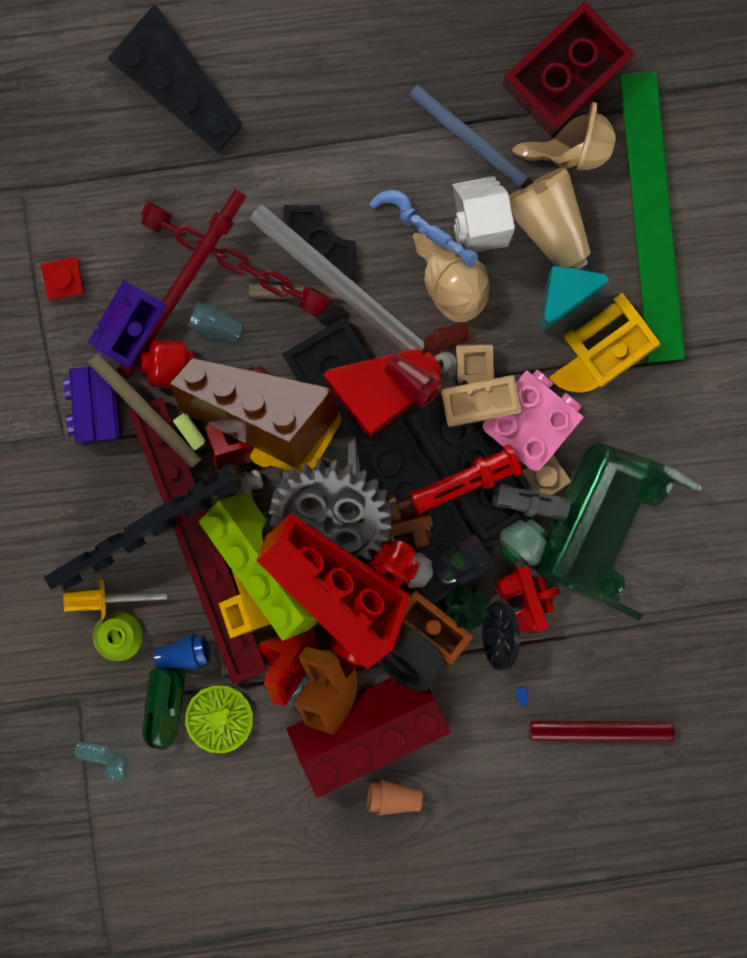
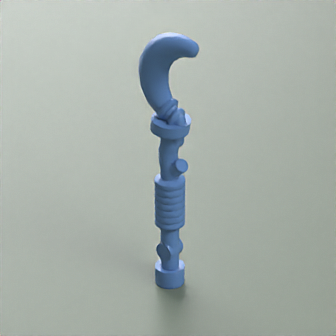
(410, 216)

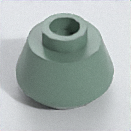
(524, 541)

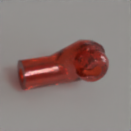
(444, 336)

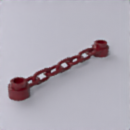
(311, 299)

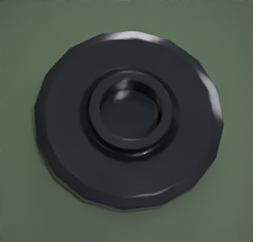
(501, 636)

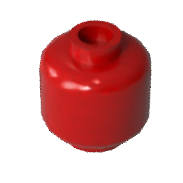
(164, 362)

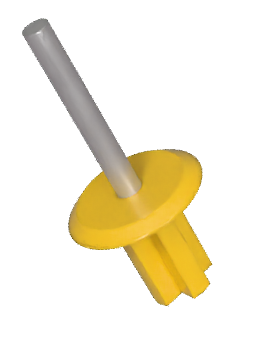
(95, 599)

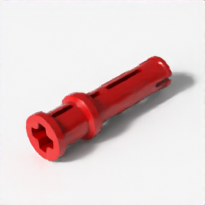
(481, 474)

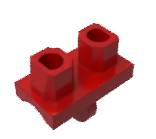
(521, 584)

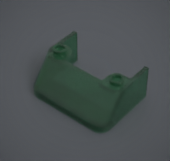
(601, 511)

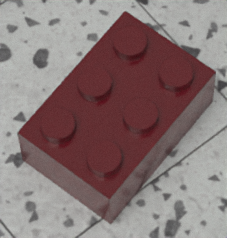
(568, 69)

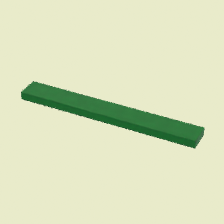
(651, 214)

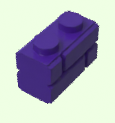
(126, 324)
(93, 407)

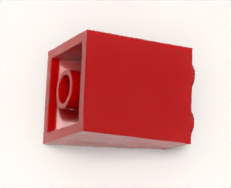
(371, 393)

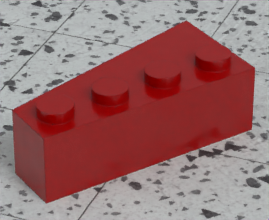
(336, 589)

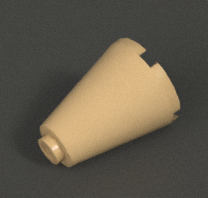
(552, 218)

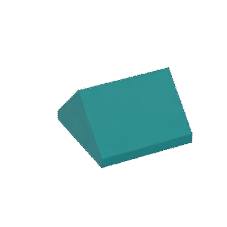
(566, 291)

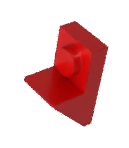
(285, 667)

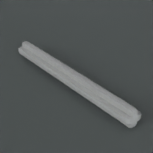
(335, 280)

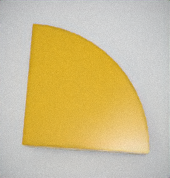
(574, 378)

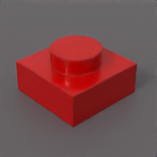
(62, 278)

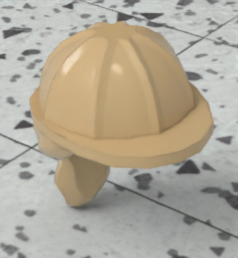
(581, 144)
(454, 287)

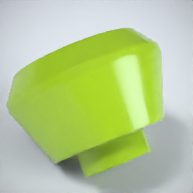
(120, 648)

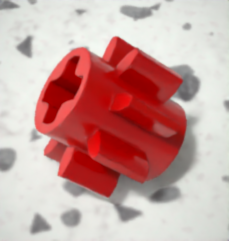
(396, 562)

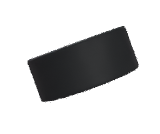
(413, 660)

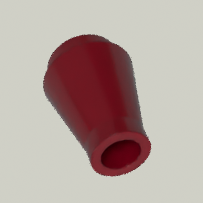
(415, 382)

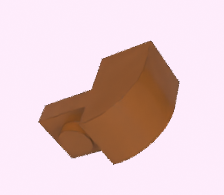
(329, 692)

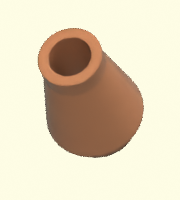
(392, 798)

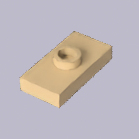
(481, 401)

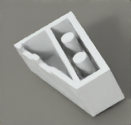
(482, 215)

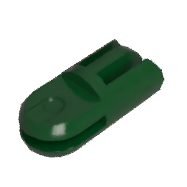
(163, 707)

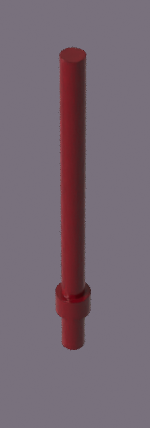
(219, 224)

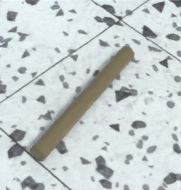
(144, 410)

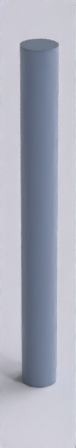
(468, 136)

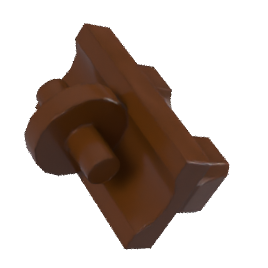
(408, 521)

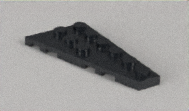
(155, 522)

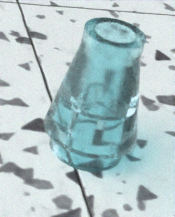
(213, 322)

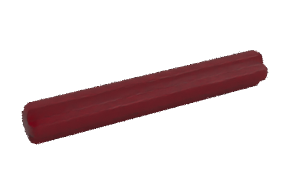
(602, 731)

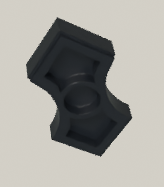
(309, 225)

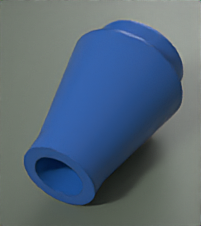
(185, 653)

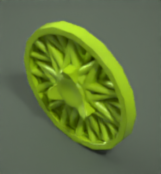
(219, 719)

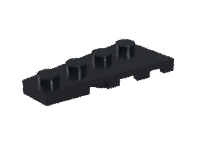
(169, 74)

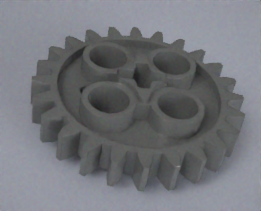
(336, 506)

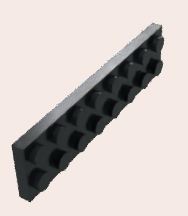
(391, 454)

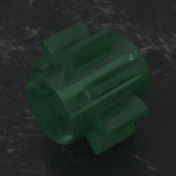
(467, 606)

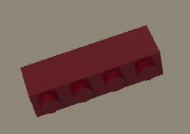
(380, 728)

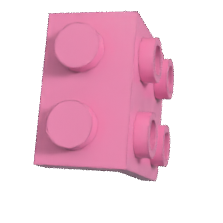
(542, 424)

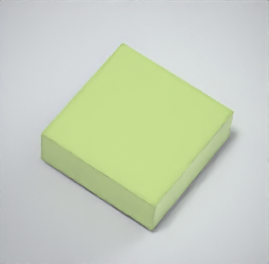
(190, 432)

